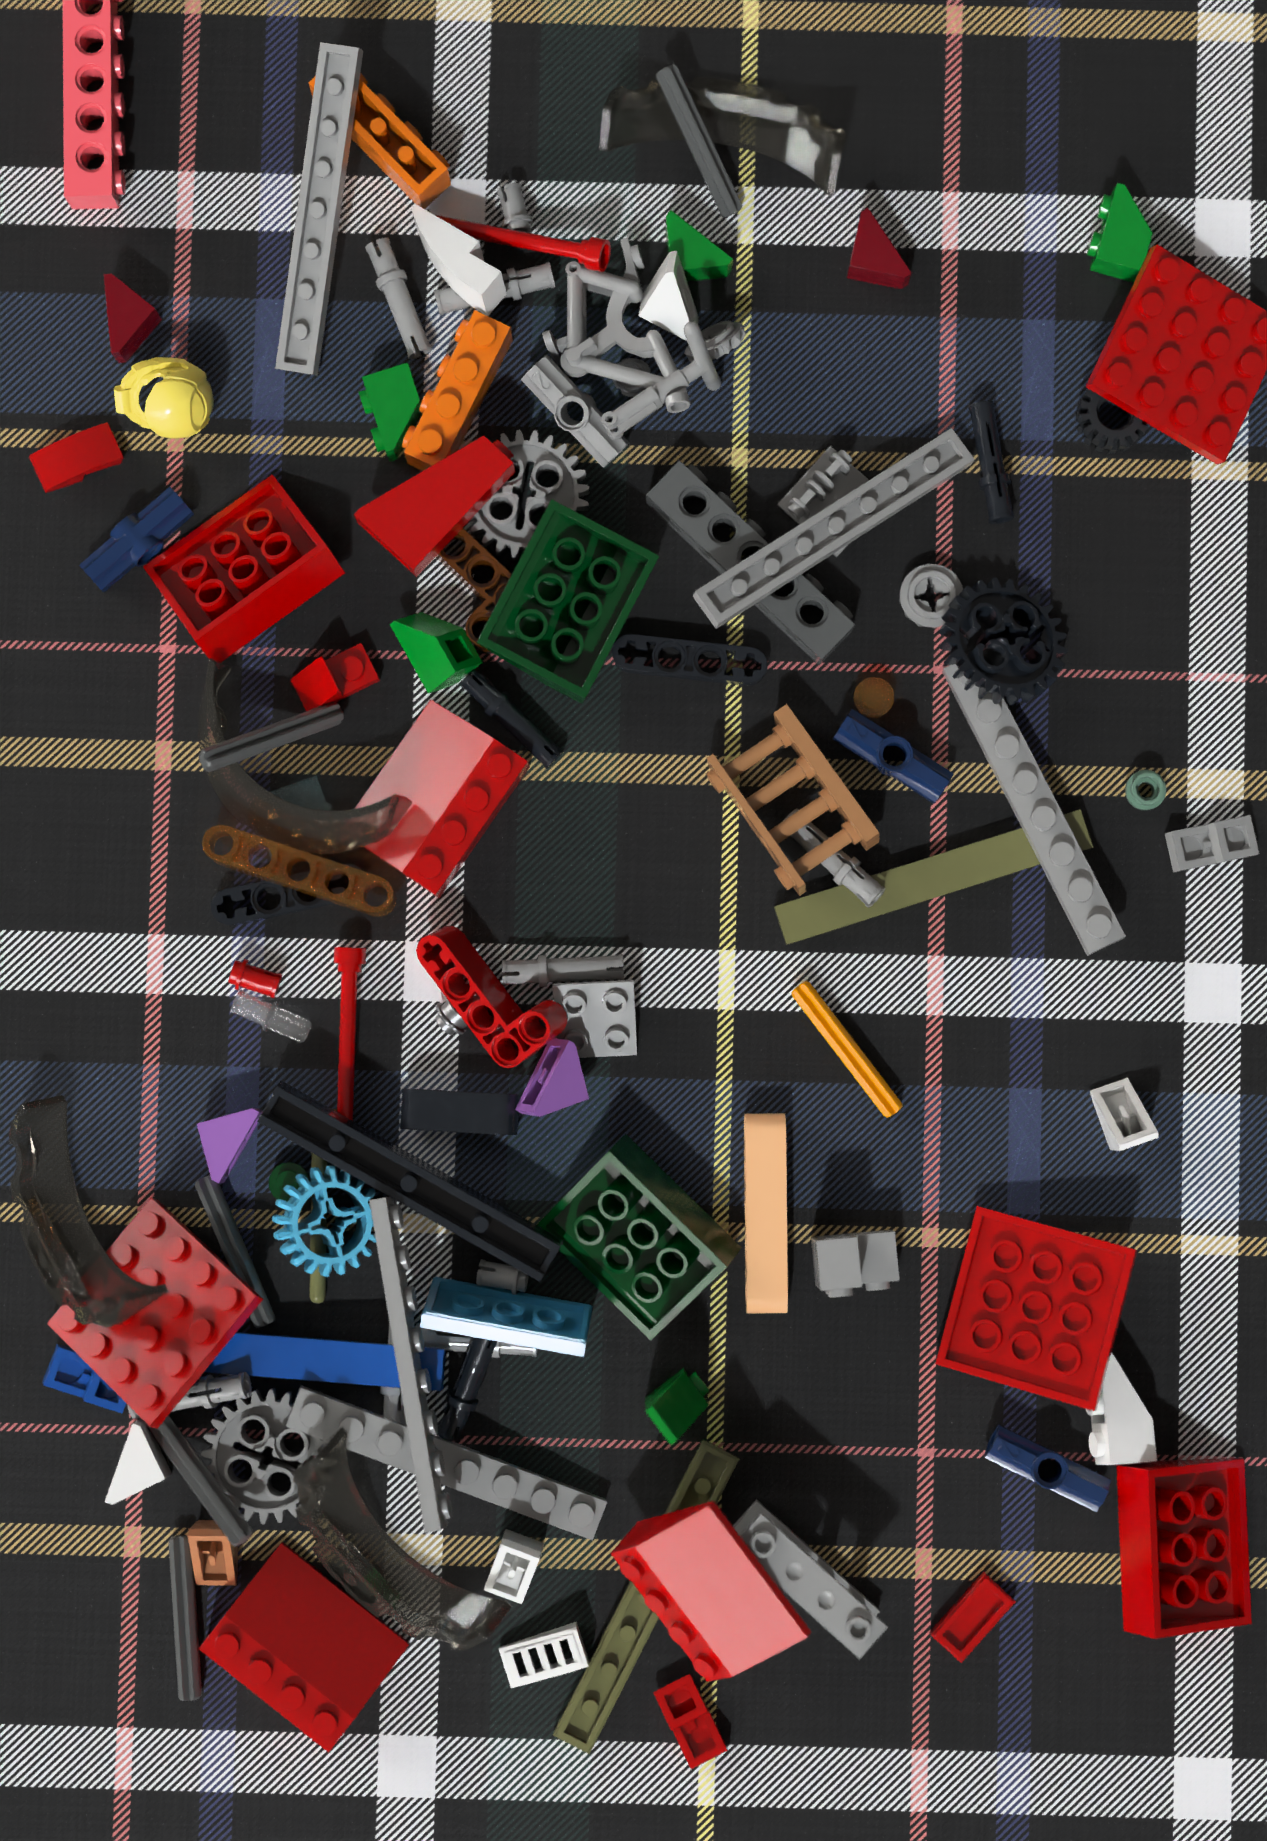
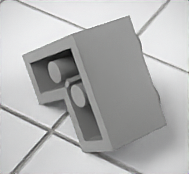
(854, 1260)

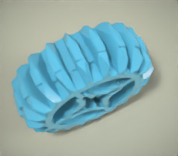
(310, 1225)

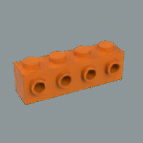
(397, 147)
(459, 392)

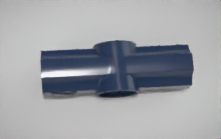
(136, 539)
(915, 772)
(1069, 1480)

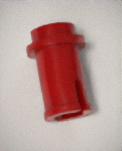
(254, 978)

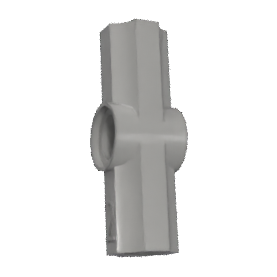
(555, 392)

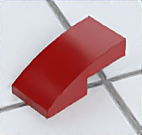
(76, 456)
(690, 1721)

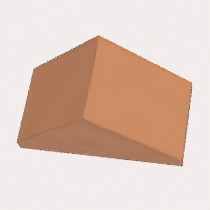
(212, 1555)

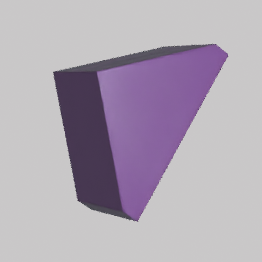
(555, 1081)
(225, 1140)

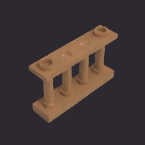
(808, 765)

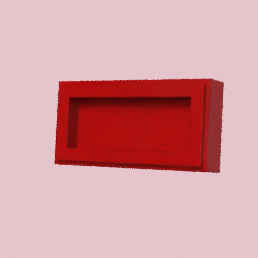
(972, 1617)

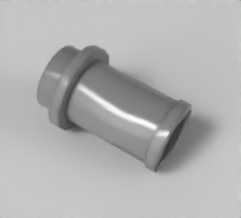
(514, 208)
(501, 1276)

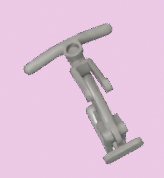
(584, 355)

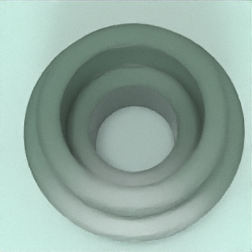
(1157, 786)

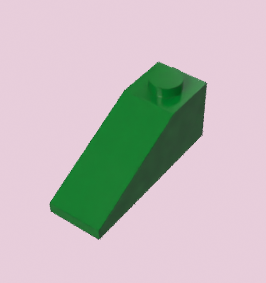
(677, 1404)

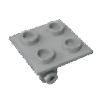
(821, 486)
(599, 1017)

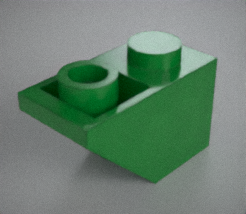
(1122, 239)
(395, 406)
(436, 650)

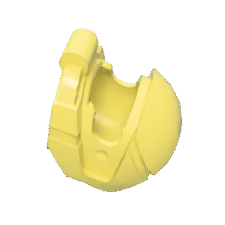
(175, 406)

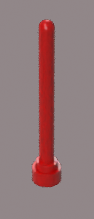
(592, 252)
(349, 964)

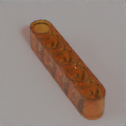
(285, 857)

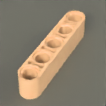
(765, 1213)

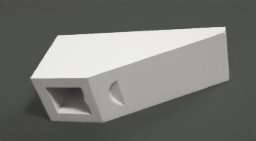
(1121, 1423)

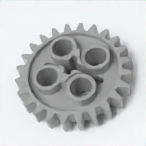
(565, 492)
(257, 1492)

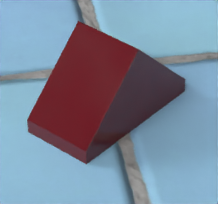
(875, 257)
(129, 318)

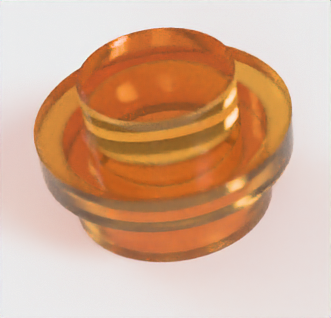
(873, 697)

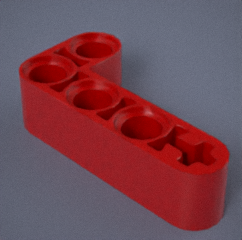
(485, 990)

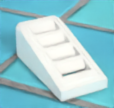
(578, 1661)

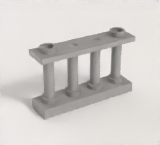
(810, 1580)

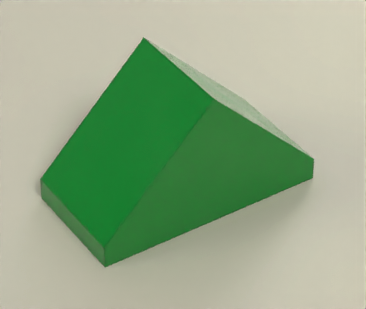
(697, 254)

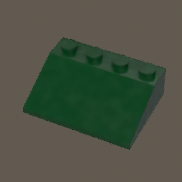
(567, 600)
(639, 1237)

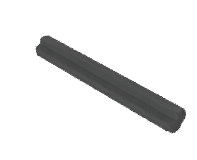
(699, 140)
(270, 736)
(233, 1245)
(202, 1482)
(185, 1619)

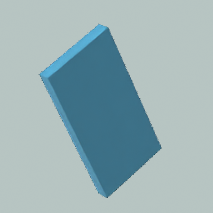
(507, 1317)

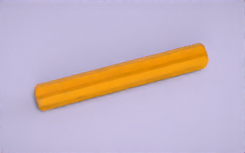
(847, 1049)

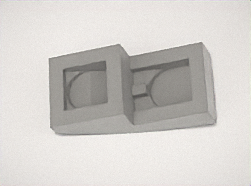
(1211, 843)

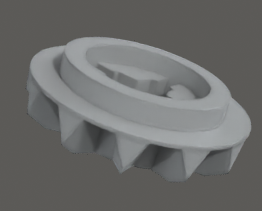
(720, 339)
(916, 584)

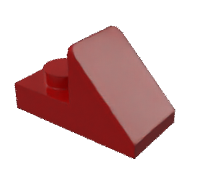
(334, 678)

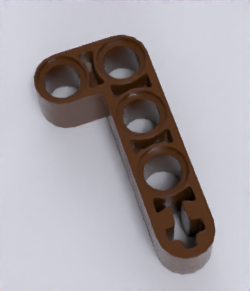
(463, 568)

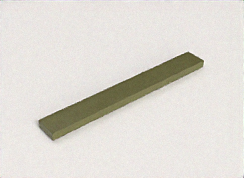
(917, 882)
(632, 1619)

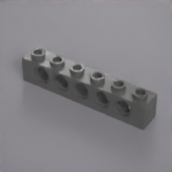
(689, 482)

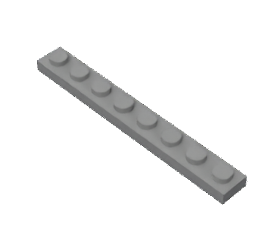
(319, 208)
(833, 528)
(1039, 816)
(413, 1379)
(464, 1467)

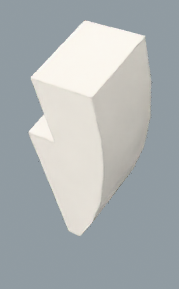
(460, 261)

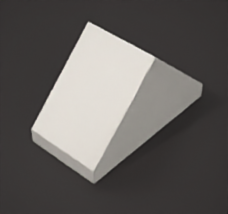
(668, 298)
(1122, 1115)
(139, 1465)
(514, 1566)

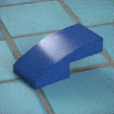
(74, 1376)

